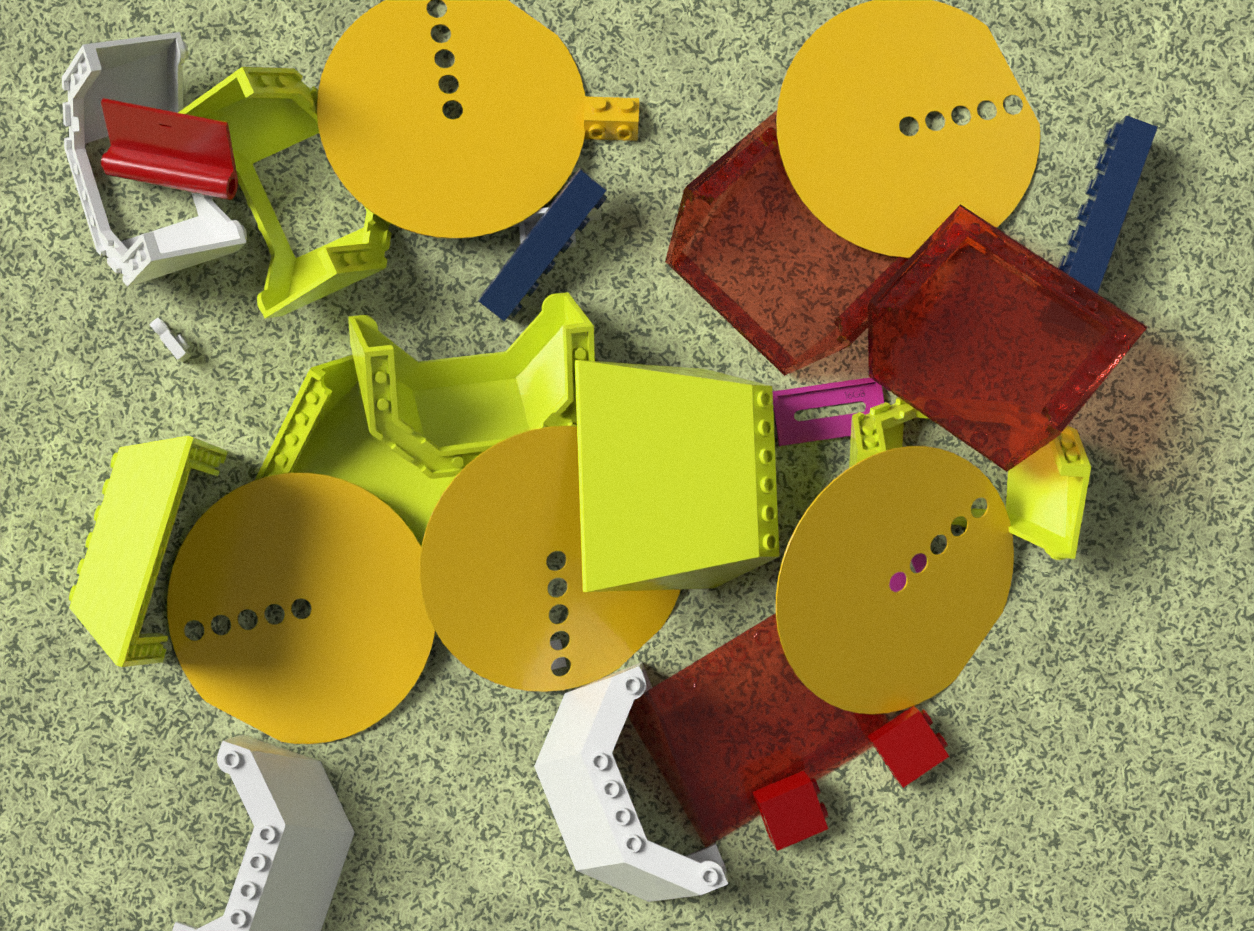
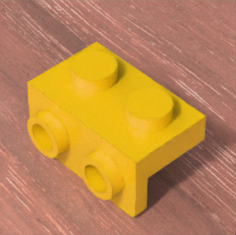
(611, 118)

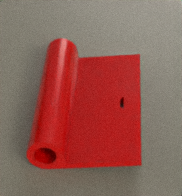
(169, 149)

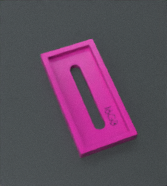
(791, 400)

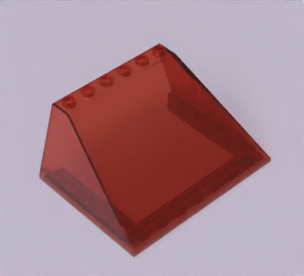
(769, 260)
(993, 339)
(740, 726)

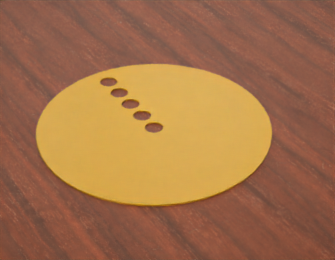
(845, 111)
(438, 173)
(313, 543)
(490, 576)
(833, 594)

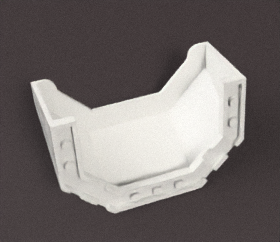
(150, 75)
(595, 804)
(294, 844)

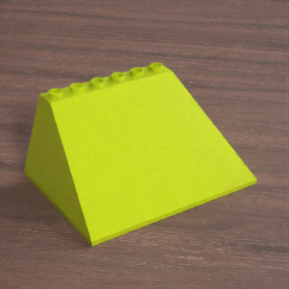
(331, 437)
(673, 476)
(132, 541)

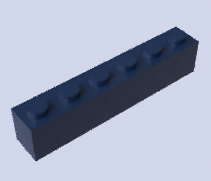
(542, 244)

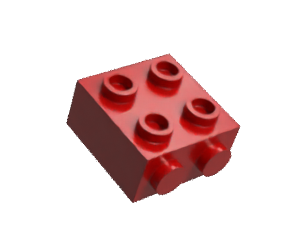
(909, 745)
(791, 810)

